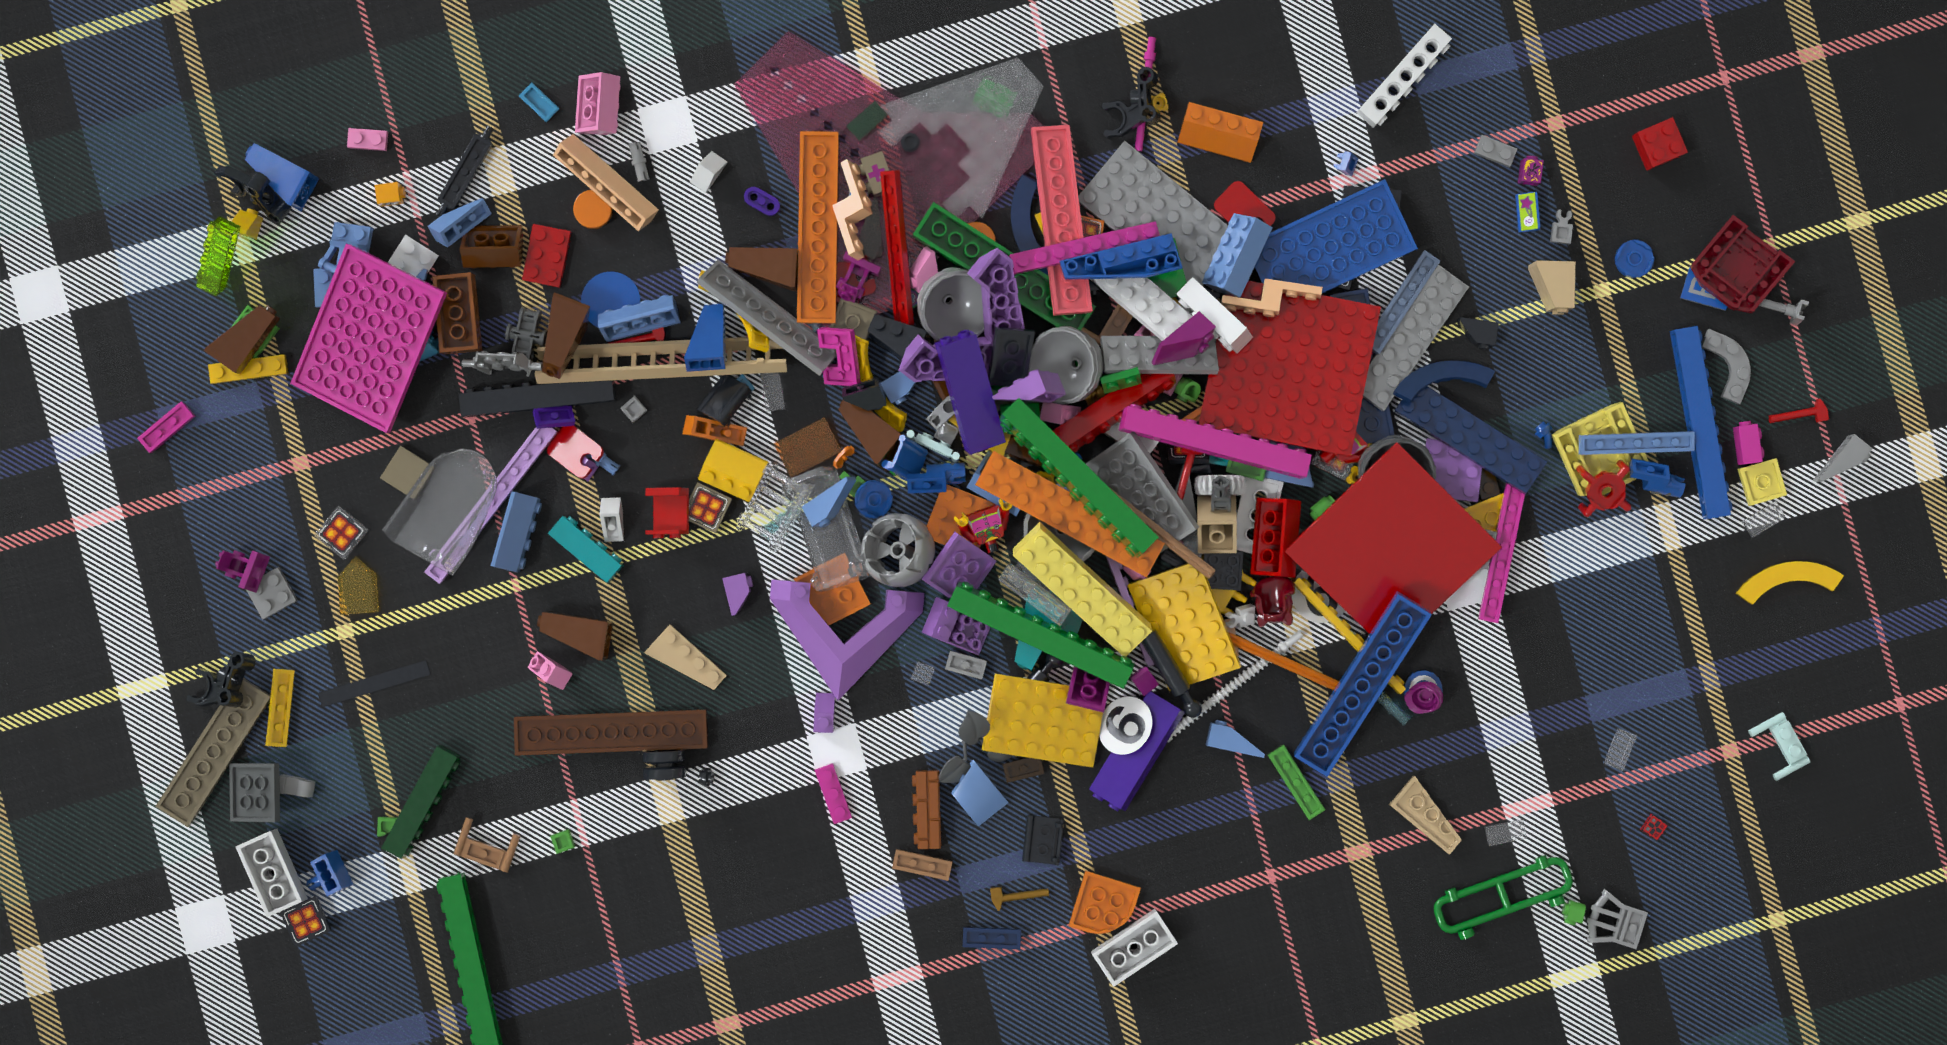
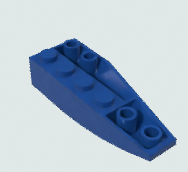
(1131, 260)

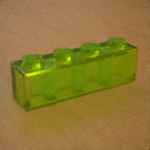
(217, 255)

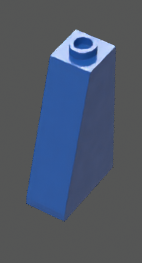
(708, 341)

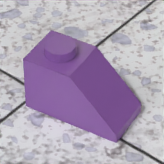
(737, 591)
(824, 713)

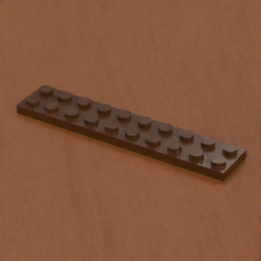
(610, 732)

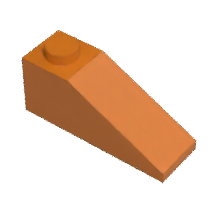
(713, 430)

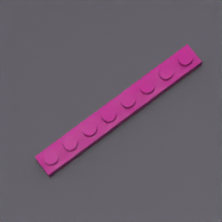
(1053, 254)
(1501, 561)

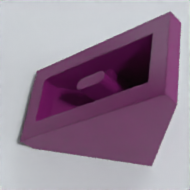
(1144, 680)

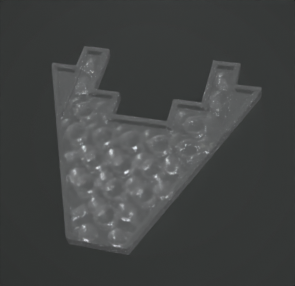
(985, 112)

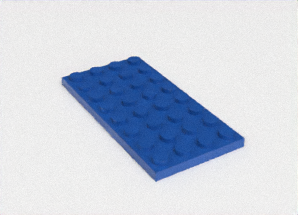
(1338, 241)

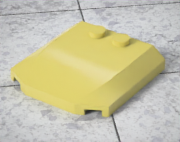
(1608, 420)

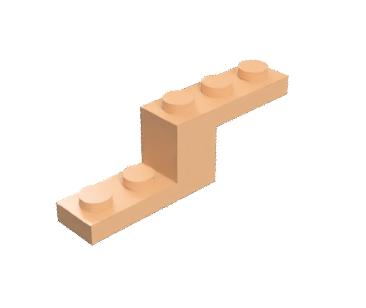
(852, 209)
(1271, 297)

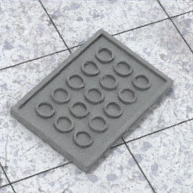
(1138, 479)

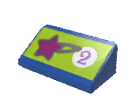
(1527, 212)

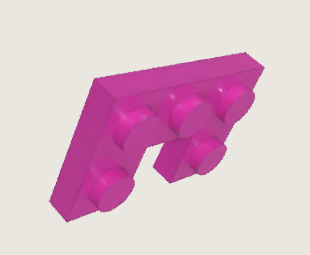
(847, 370)

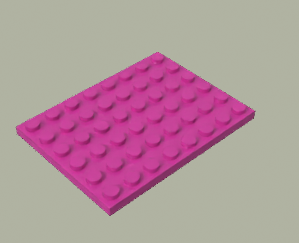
(368, 338)

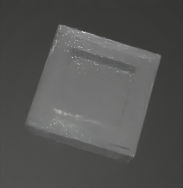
(922, 673)

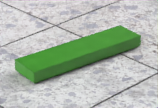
(1296, 782)

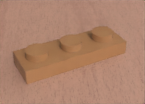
(922, 864)

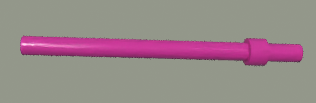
(1149, 58)

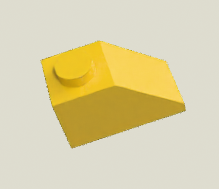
(249, 222)

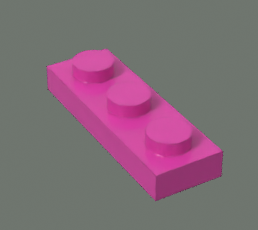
(166, 427)
(833, 793)

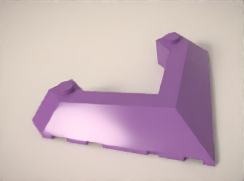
(1000, 309)
(836, 661)

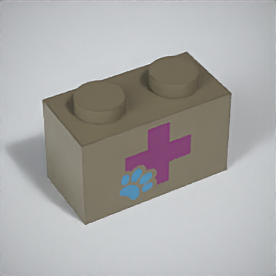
(871, 167)

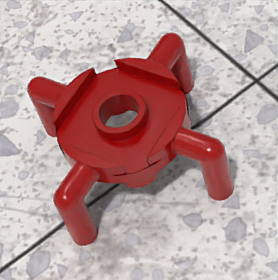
(1601, 481)

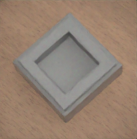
(634, 409)

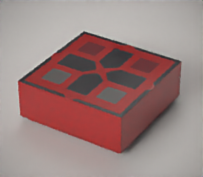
(1654, 827)

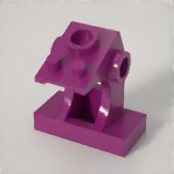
(860, 268)
(234, 564)

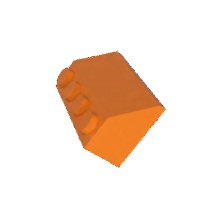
(1220, 132)

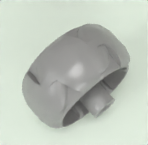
(912, 561)

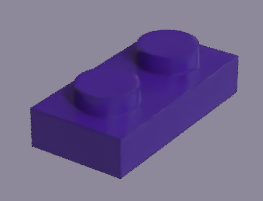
(554, 417)

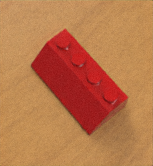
(1274, 531)

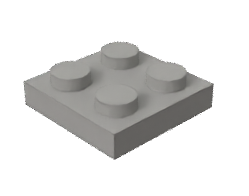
(273, 594)

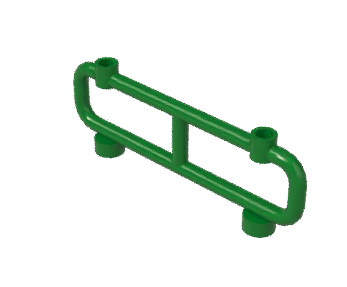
(1465, 929)

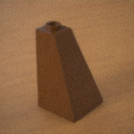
(767, 264)
(565, 331)
(875, 434)
(581, 633)

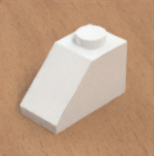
(612, 519)

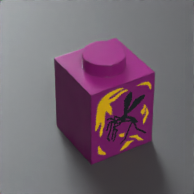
(1530, 171)

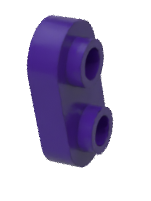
(762, 201)

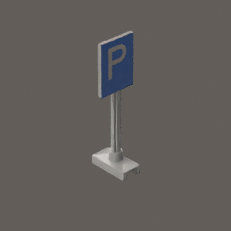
(1695, 293)

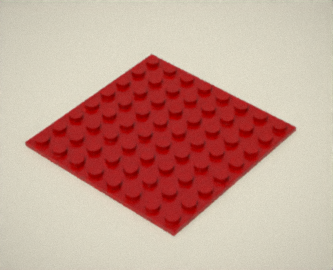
(1298, 373)
(1392, 536)

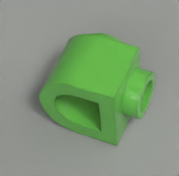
(1187, 390)
(1573, 912)

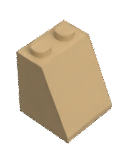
(1555, 284)
(1216, 529)

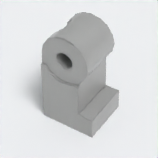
(941, 414)
(296, 786)

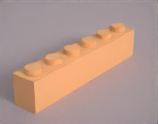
(605, 182)

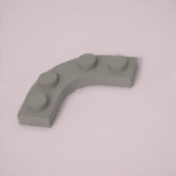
(1737, 364)

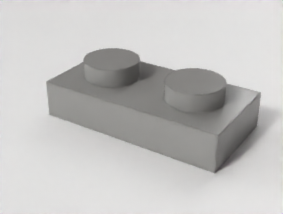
(1495, 151)
(966, 665)

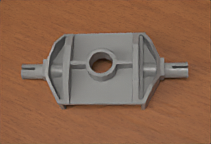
(487, 361)

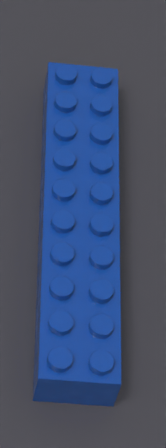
(1362, 683)

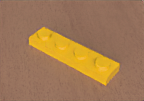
(255, 368)
(279, 707)

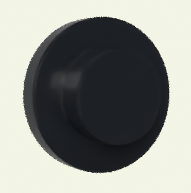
(910, 142)
(706, 777)

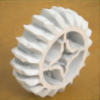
(1204, 487)

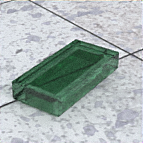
(867, 120)

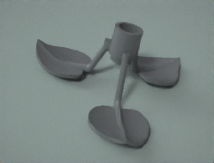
(970, 731)

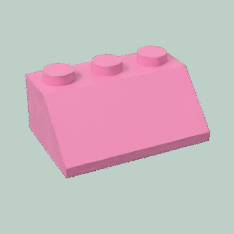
(597, 104)

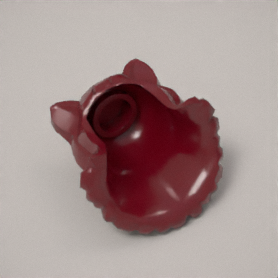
(1274, 600)

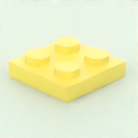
(1762, 482)

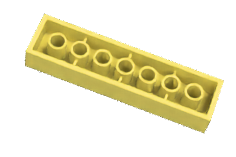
(1082, 589)

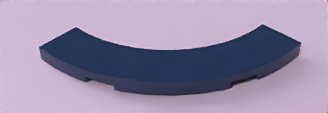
(1021, 216)
(1440, 372)

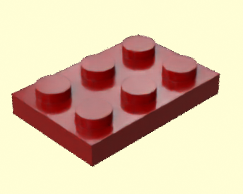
(546, 255)

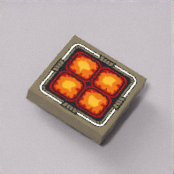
(707, 507)

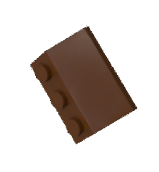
(492, 246)

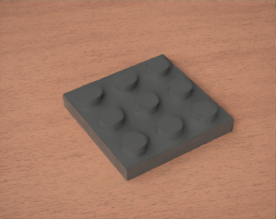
(254, 792)

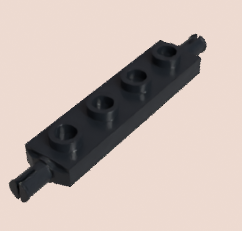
(465, 171)

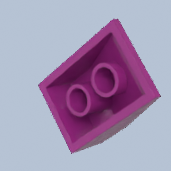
(1186, 340)
(1087, 690)

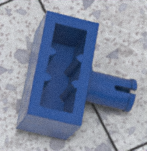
(330, 874)

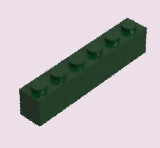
(421, 801)

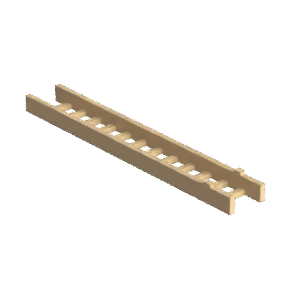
(657, 371)

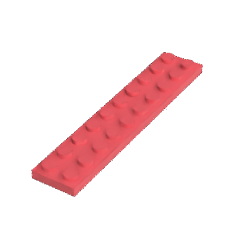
(1059, 212)

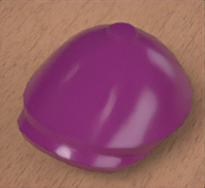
(1424, 697)

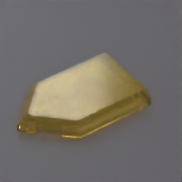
(357, 589)

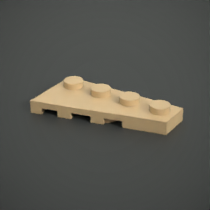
(684, 657)
(1421, 811)

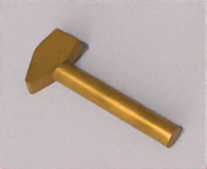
(997, 896)

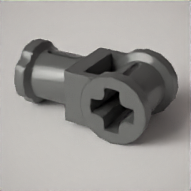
(1220, 494)

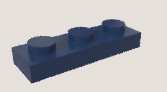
(991, 938)

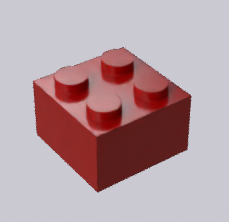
(1659, 144)

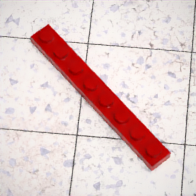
(897, 246)

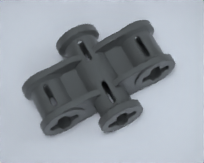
(526, 328)

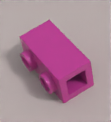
(1747, 443)

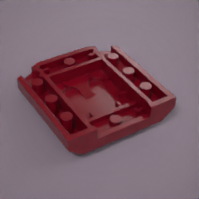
(1739, 267)

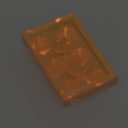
(807, 447)

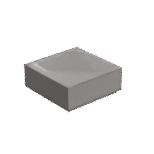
(946, 433)

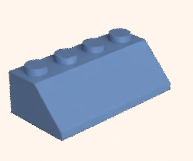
(638, 318)
(516, 531)

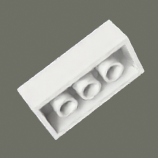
(1230, 330)
(277, 890)
(1152, 941)

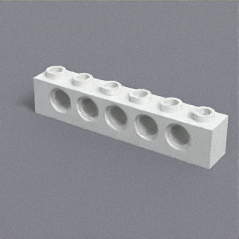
(1434, 37)

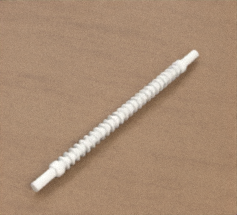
(1282, 648)

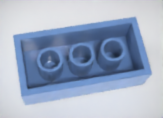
(1237, 255)

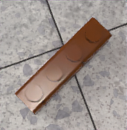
(928, 809)

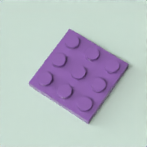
(1455, 472)
(956, 563)

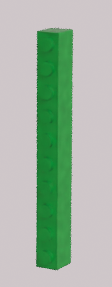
(1041, 635)
(469, 960)

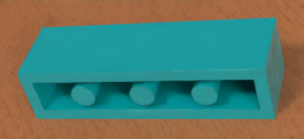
(584, 548)

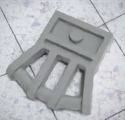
(1628, 925)

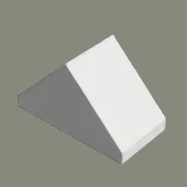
(708, 171)

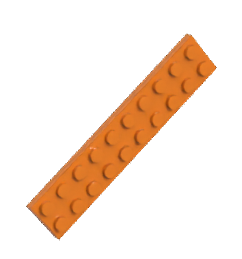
(817, 227)
(1058, 509)

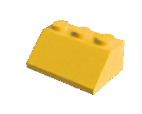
(732, 470)

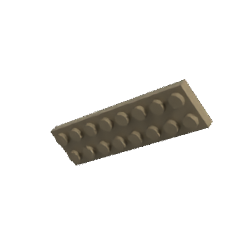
(212, 755)

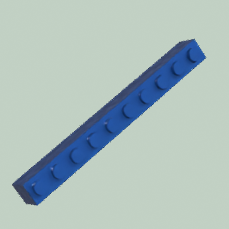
(1699, 418)

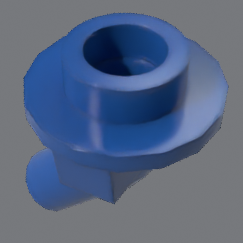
(1544, 430)

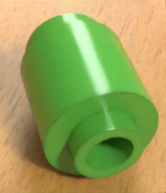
(1321, 506)

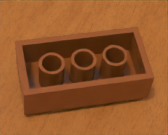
(459, 316)

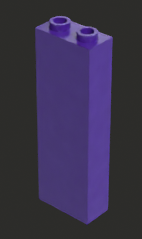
(970, 391)
(1125, 773)

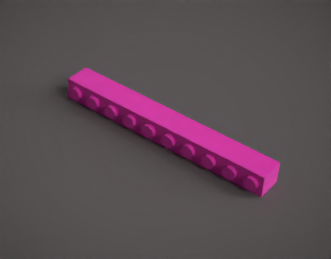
(1215, 442)

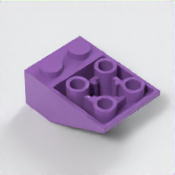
(1035, 388)
(955, 627)

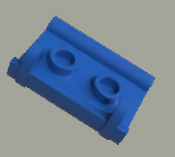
(908, 458)

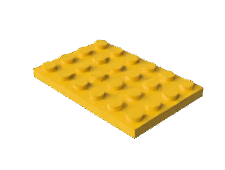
(1187, 620)
(1035, 722)

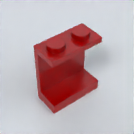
(669, 512)

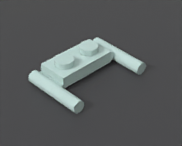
(927, 440)
(1787, 742)

